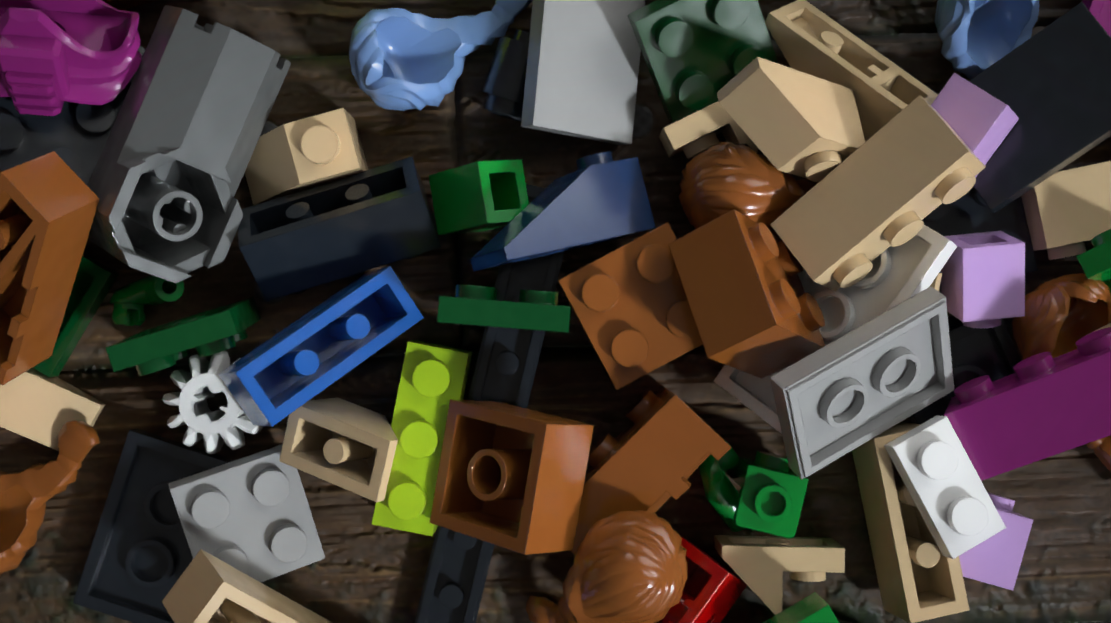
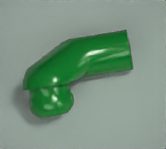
(132, 298)
(718, 487)

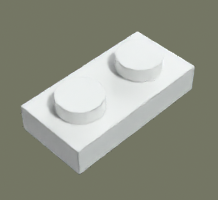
(945, 486)

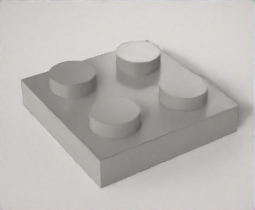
(249, 515)

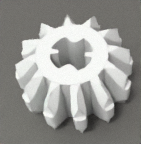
(194, 411)

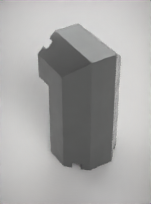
(183, 146)

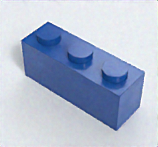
(321, 347)

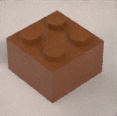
(747, 295)
(634, 307)
(511, 476)

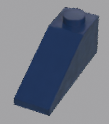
(578, 210)

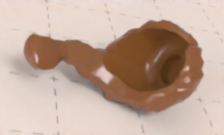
(737, 179)
(1057, 318)
(26, 492)
(621, 573)

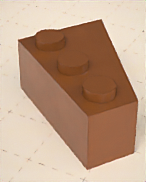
(42, 242)
(646, 460)

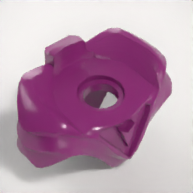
(65, 53)

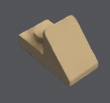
(699, 131)
(764, 558)

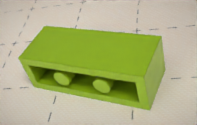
(427, 383)

